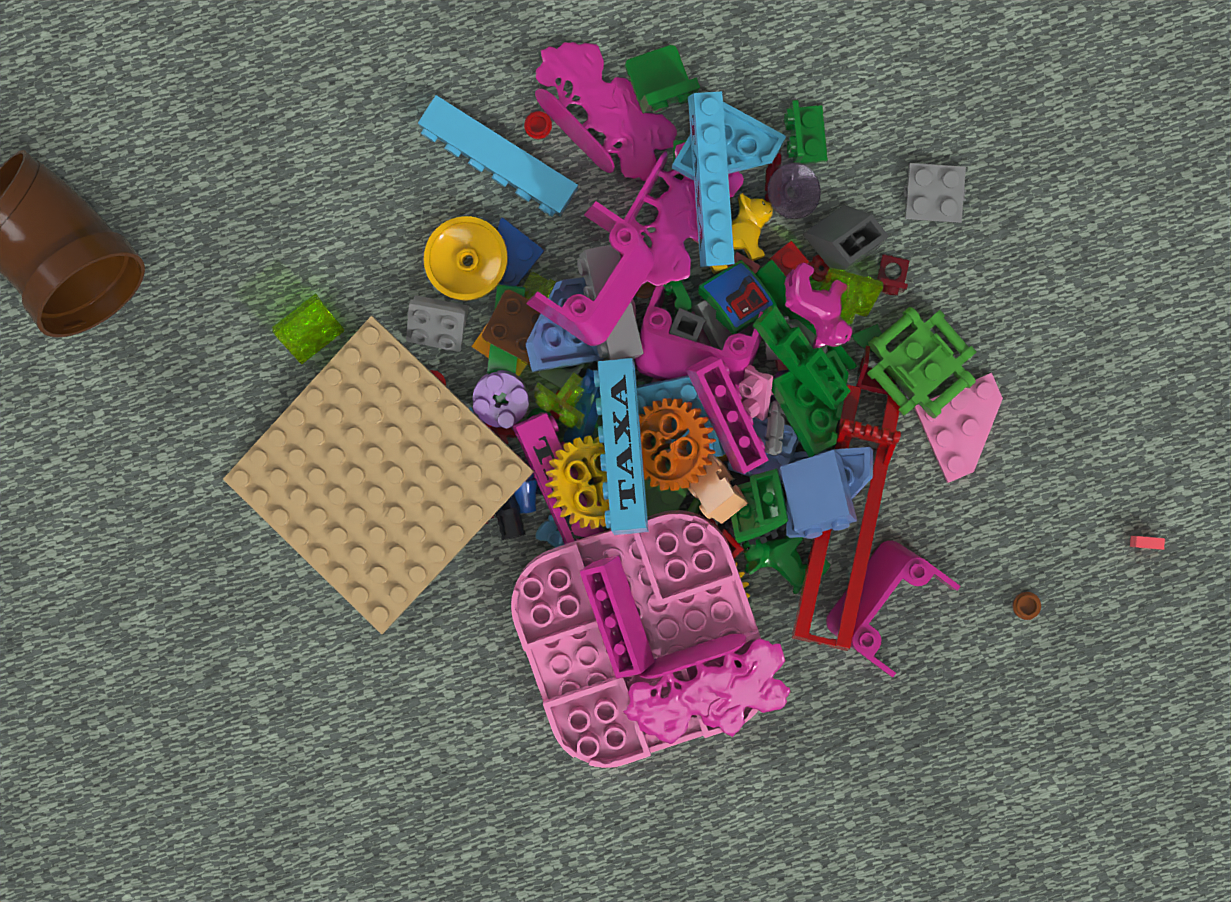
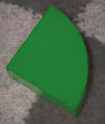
(864, 336)

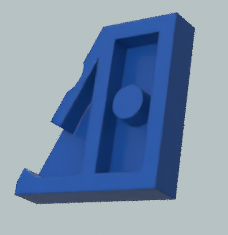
(521, 253)

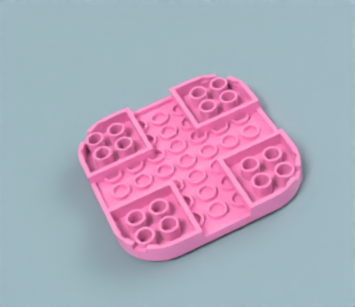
(684, 596)

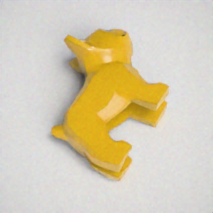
(747, 227)

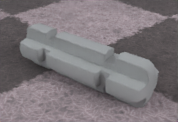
(775, 429)

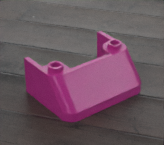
(596, 319)
(670, 355)
(884, 572)

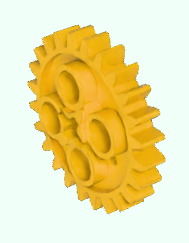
(568, 489)

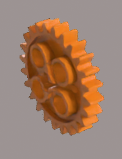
(683, 466)

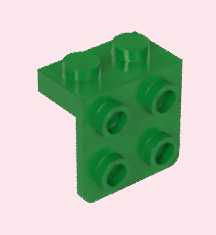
(660, 79)

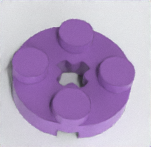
(504, 414)

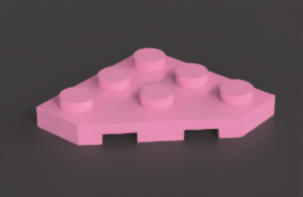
(962, 427)

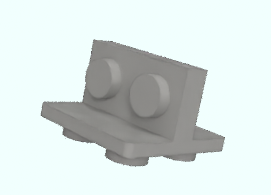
(436, 323)

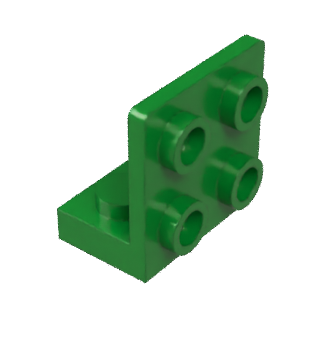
(807, 131)

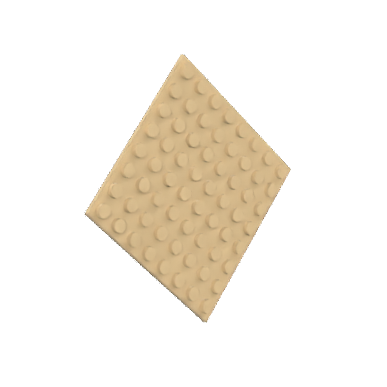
(378, 475)

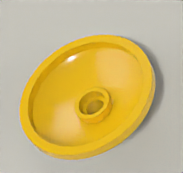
(452, 244)

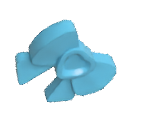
(548, 532)

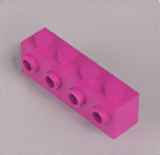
(727, 415)
(617, 617)

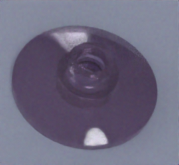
(805, 187)

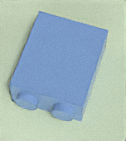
(818, 494)

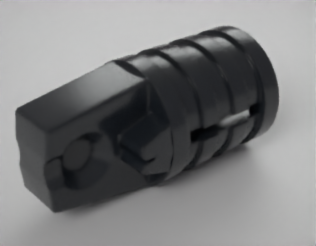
(510, 520)

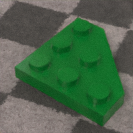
(806, 413)

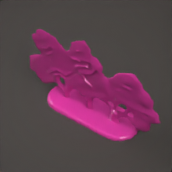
(610, 110)
(674, 221)
(715, 692)

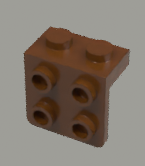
(511, 325)

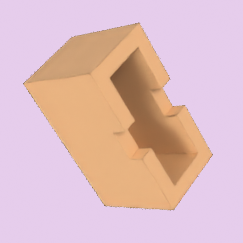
(715, 492)

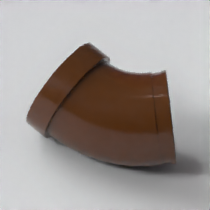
(61, 251)

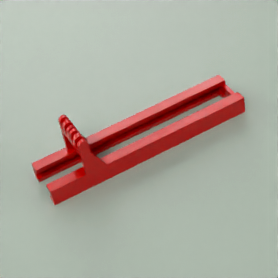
(887, 440)

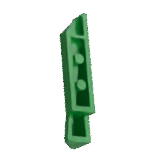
(774, 282)

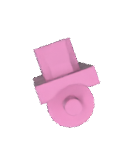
(756, 392)

